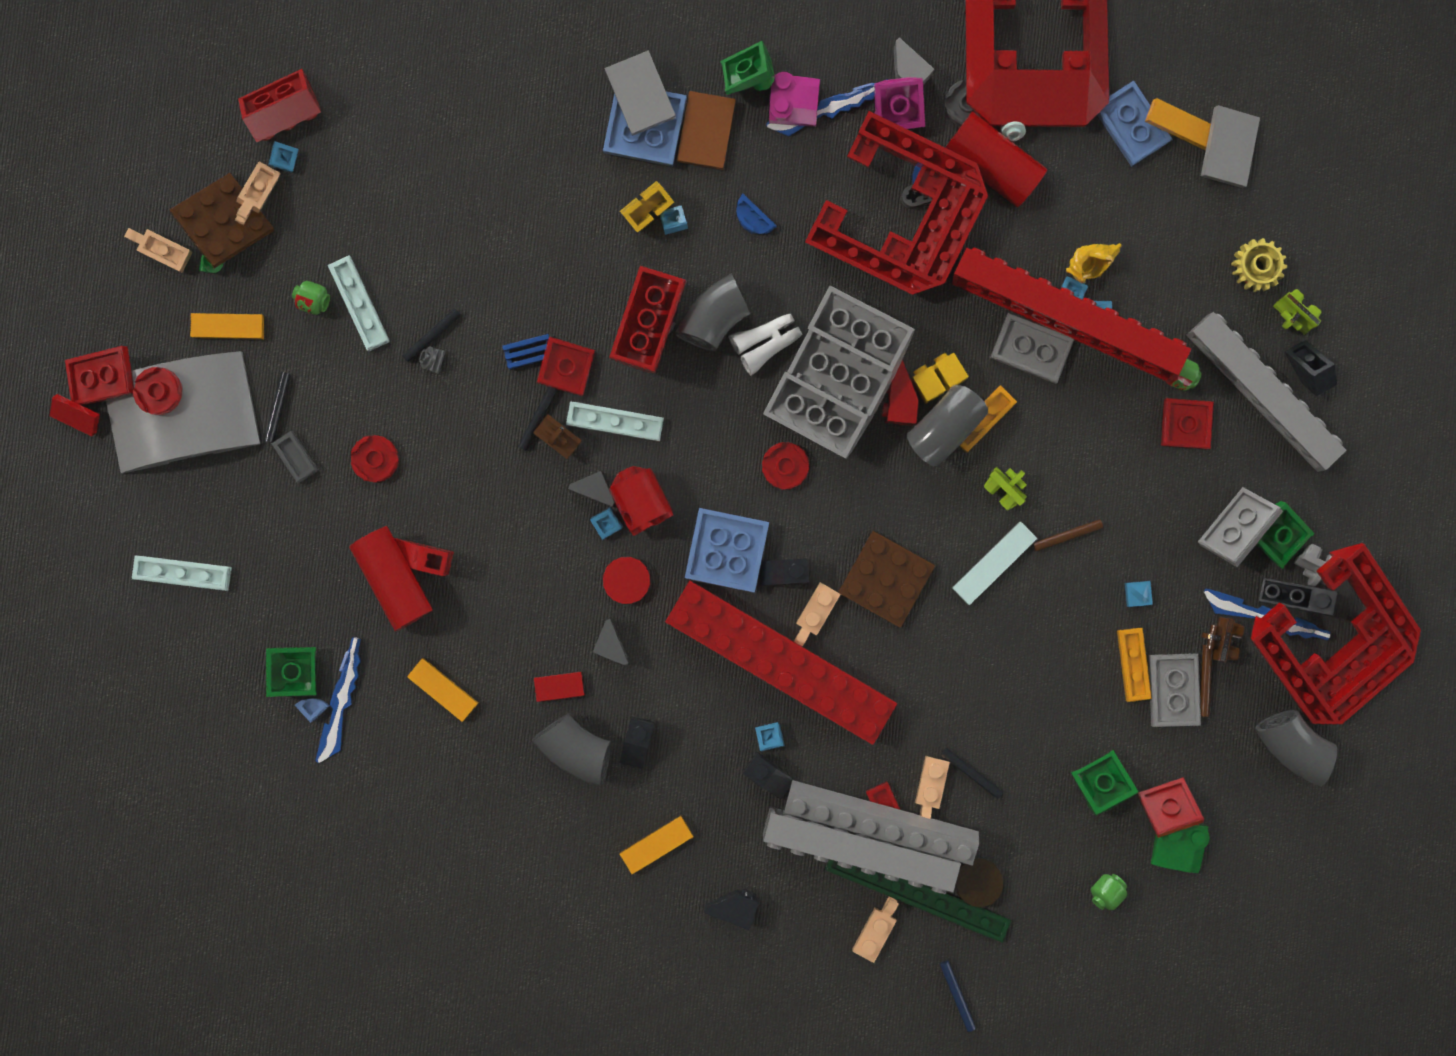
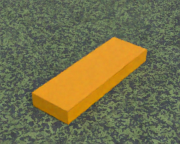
(1178, 123)
(227, 326)
(998, 405)
(1134, 664)
(442, 689)
(656, 844)

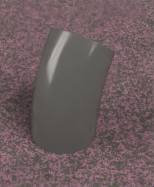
(713, 315)
(947, 425)
(1298, 746)
(575, 749)

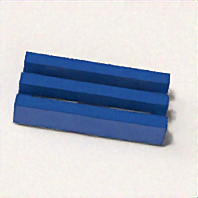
(508, 356)

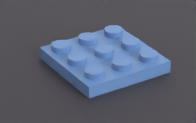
(653, 145)
(727, 550)

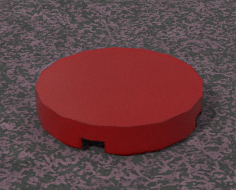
(164, 393)
(374, 458)
(785, 465)
(626, 580)

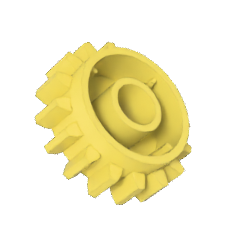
(1268, 256)

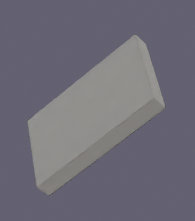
(640, 93)
(1230, 146)
(1032, 348)
(1240, 526)
(1174, 690)

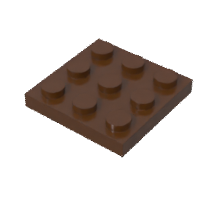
(211, 223)
(886, 579)

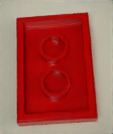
(100, 376)

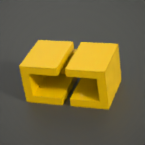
(653, 199)
(949, 371)

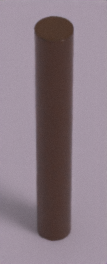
(1067, 535)
(1205, 681)

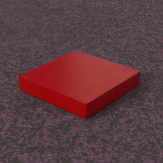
(565, 366)
(1187, 423)
(1170, 807)

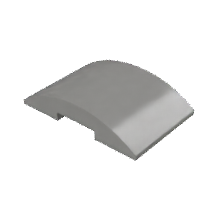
(840, 372)
(210, 418)

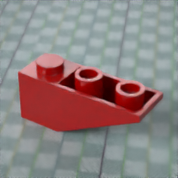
(902, 400)
(426, 557)

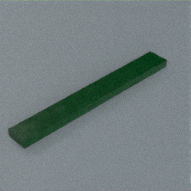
(926, 899)

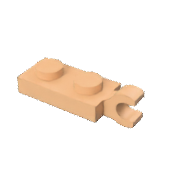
(256, 191)
(161, 249)
(816, 612)
(931, 785)
(876, 931)

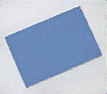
(1126, 124)

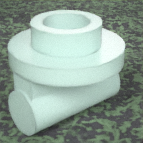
(1013, 130)

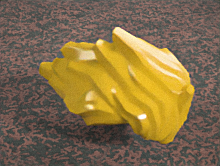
(1092, 261)

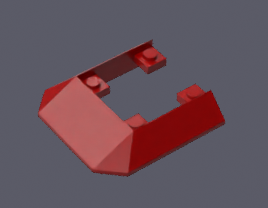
(1036, 96)
(956, 202)
(1366, 664)

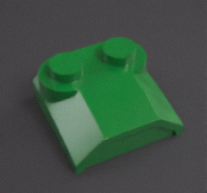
(748, 69)
(1284, 536)
(290, 671)
(1104, 783)
(1181, 849)

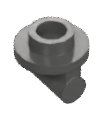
(432, 359)

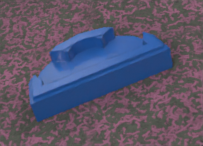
(752, 217)

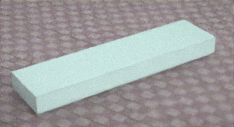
(358, 303)
(614, 421)
(994, 563)
(181, 573)

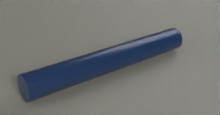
(957, 995)

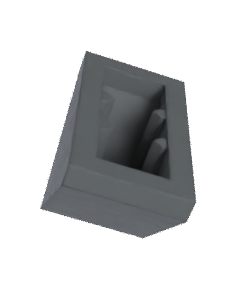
(594, 487)
(610, 644)

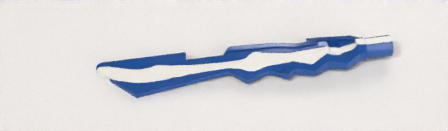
(832, 106)
(1231, 605)
(332, 733)

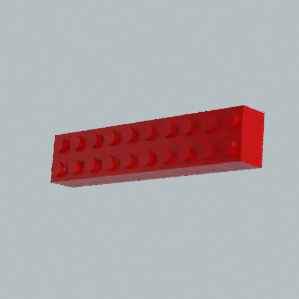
(1070, 315)
(781, 662)

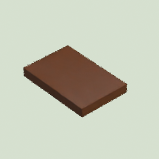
(706, 130)

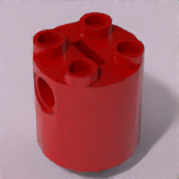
(640, 499)

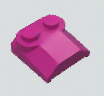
(794, 100)
(901, 101)

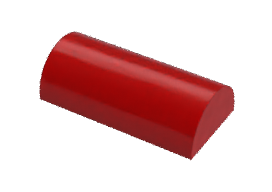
(1000, 161)
(647, 319)
(390, 578)

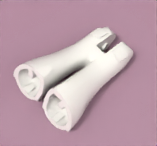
(756, 358)

